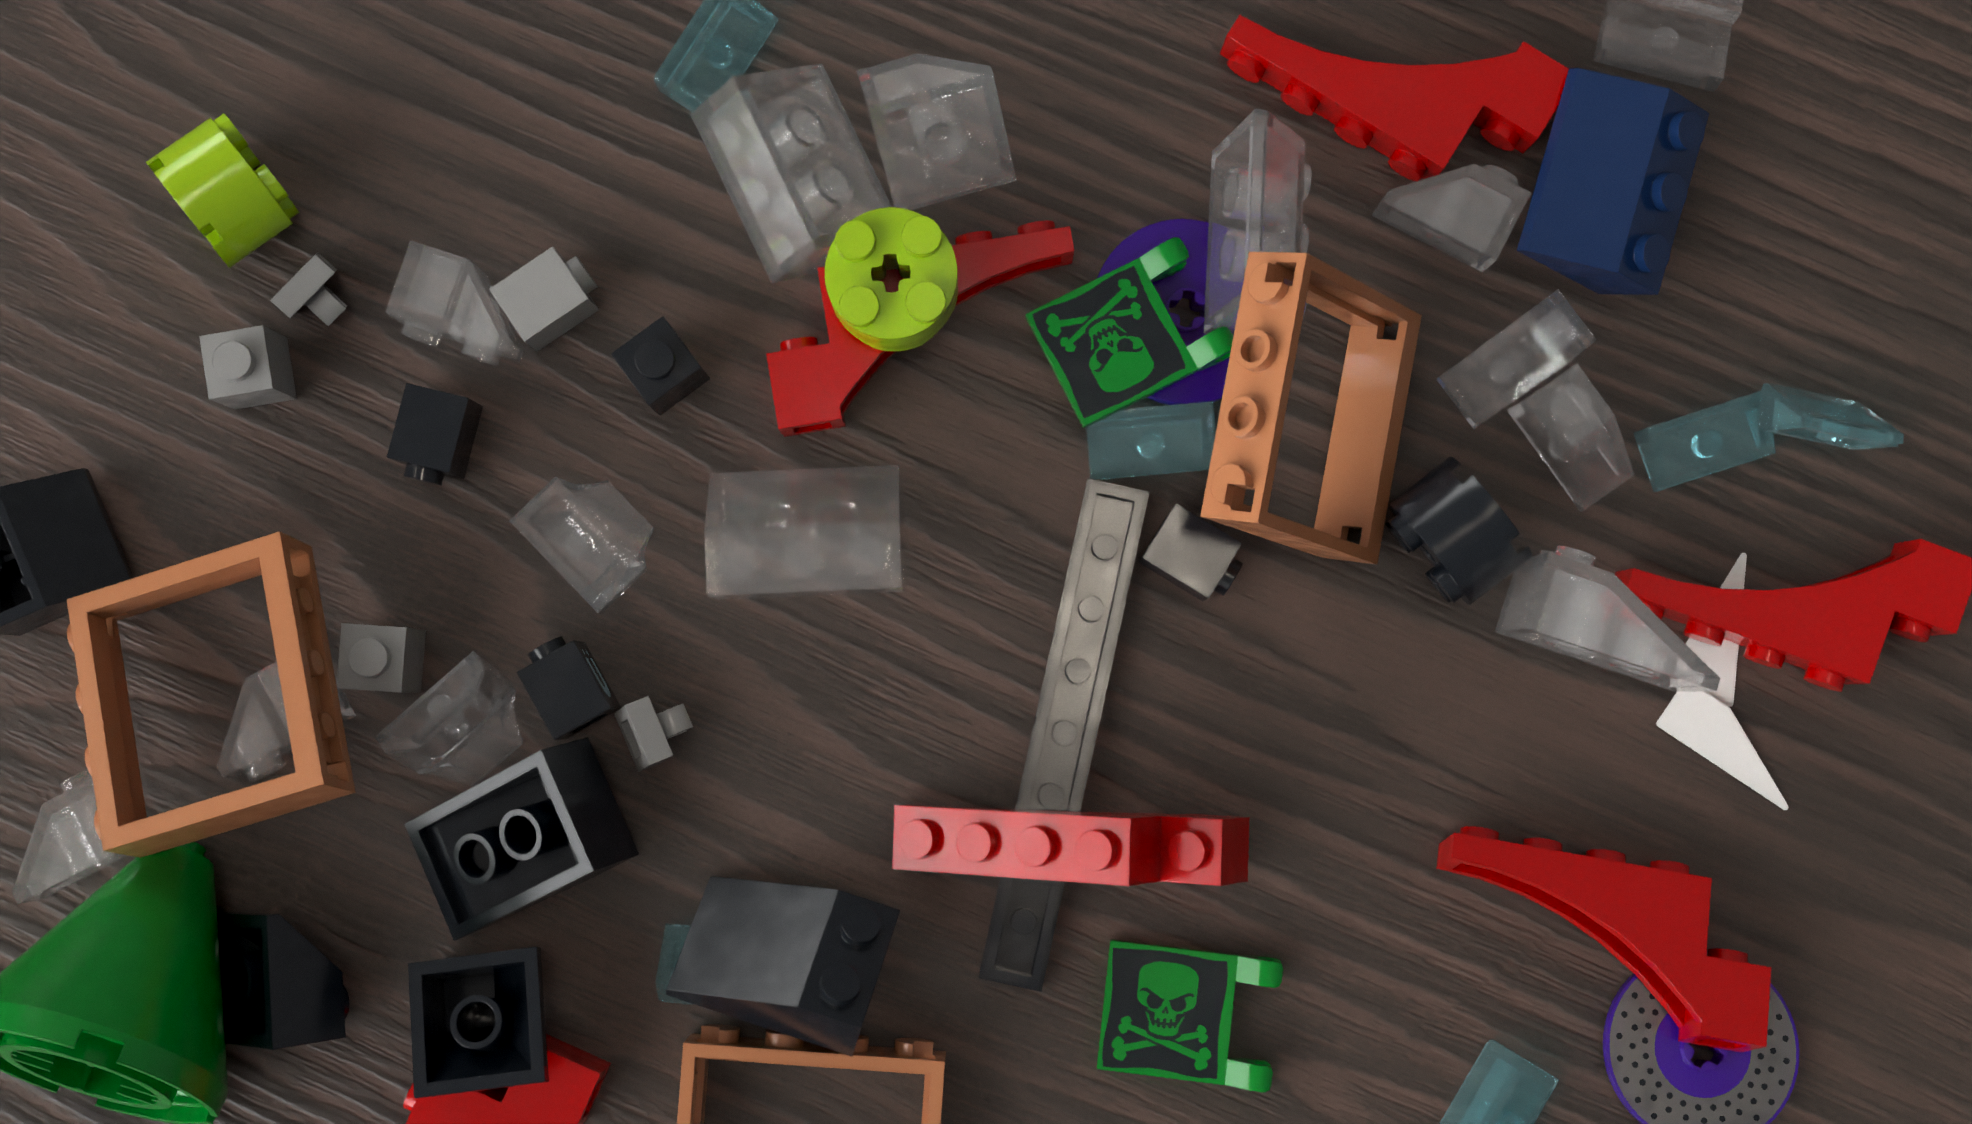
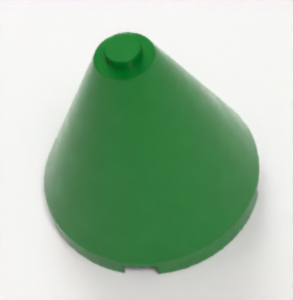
(127, 995)

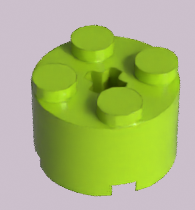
(220, 193)
(882, 242)

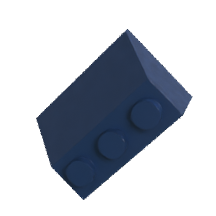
(1613, 182)

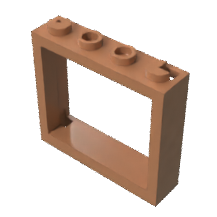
(1365, 417)
(305, 680)
(725, 1043)

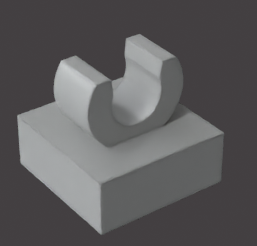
(309, 289)
(648, 732)

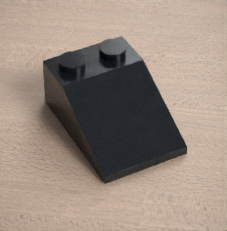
(521, 837)
(786, 958)

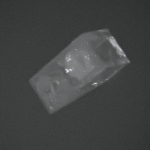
(451, 299)
(260, 728)

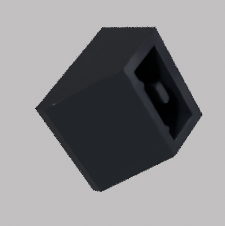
(53, 548)

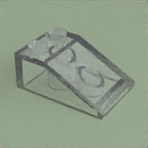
(1595, 618)

